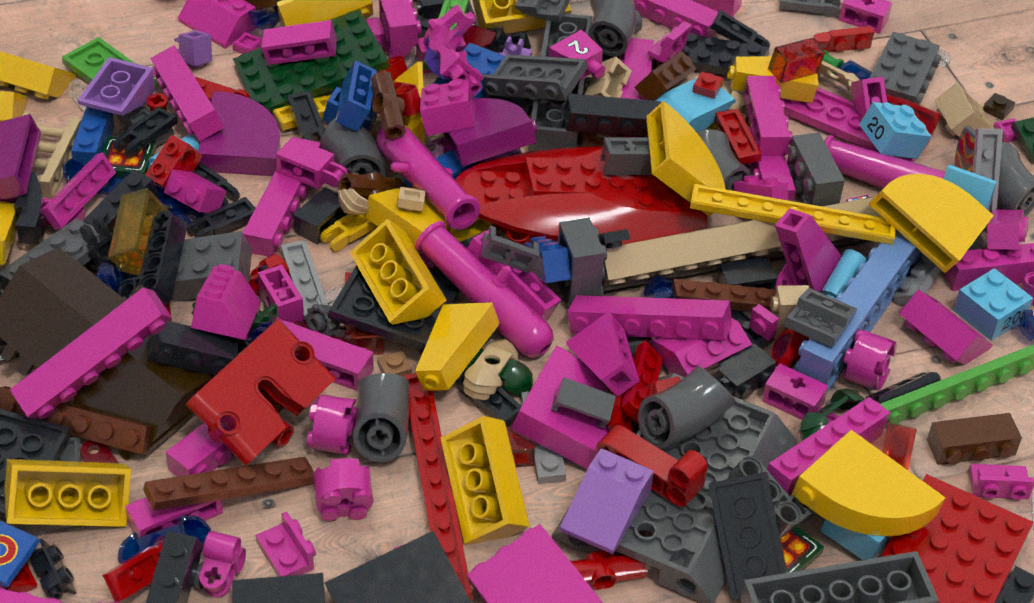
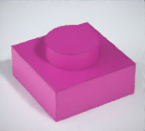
(763, 322)

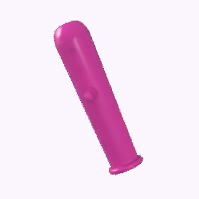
(871, 165)
(425, 173)
(517, 320)

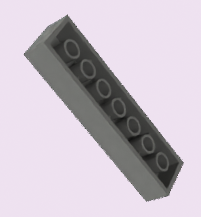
(549, 113)

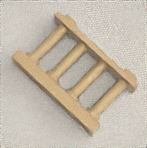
(53, 174)

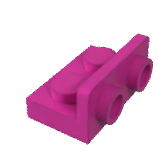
(671, 43)
(1000, 481)
(287, 548)

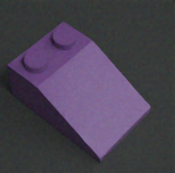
(119, 87)
(607, 500)

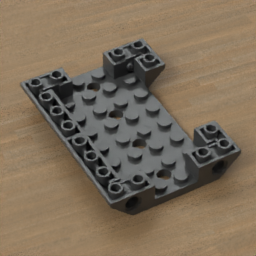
(687, 538)

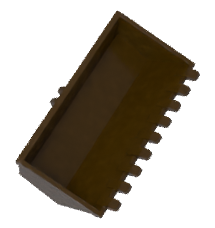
(59, 300)

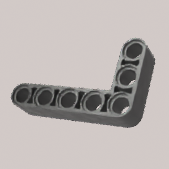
(788, 509)

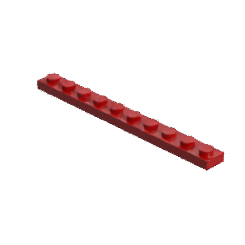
(435, 477)

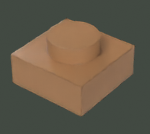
(394, 363)

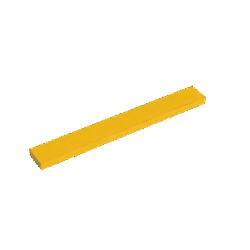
(772, 209)

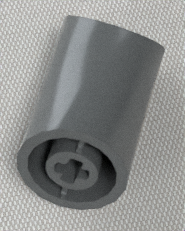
(612, 25)
(353, 149)
(728, 164)
(1015, 182)
(683, 409)
(381, 416)

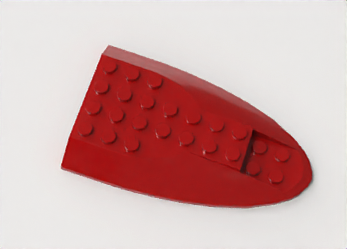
(564, 184)

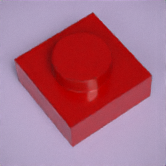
(707, 85)

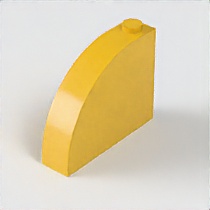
(679, 153)
(384, 206)
(933, 216)
(866, 490)

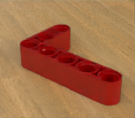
(404, 90)

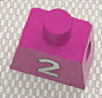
(580, 47)

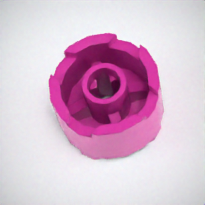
(869, 359)
(333, 424)
(343, 490)

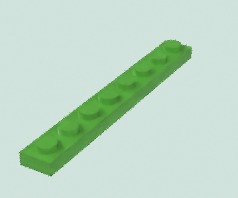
(960, 385)

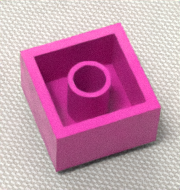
(447, 107)

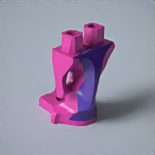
(442, 46)

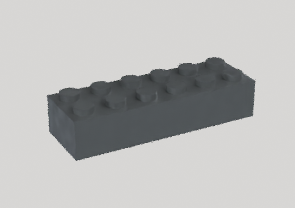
(875, 580)

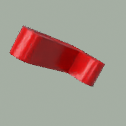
(672, 478)

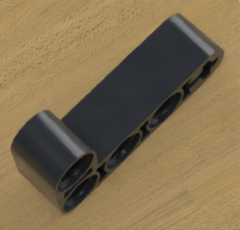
(160, 258)

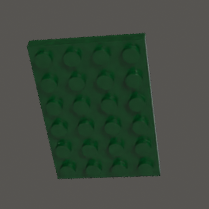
(273, 83)

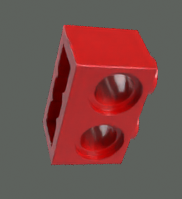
(176, 156)

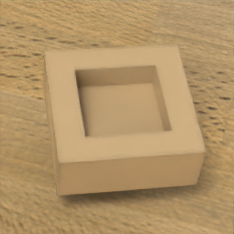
(411, 199)

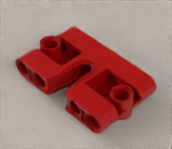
(235, 396)

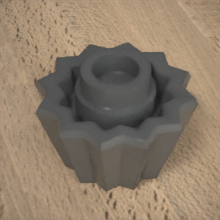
(318, 320)

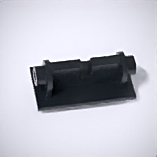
(59, 576)

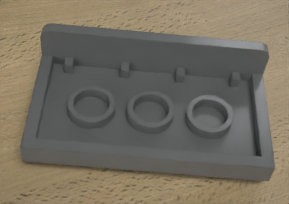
(907, 66)
(535, 77)
(66, 238)

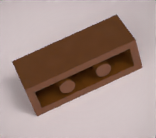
(665, 77)
(974, 438)

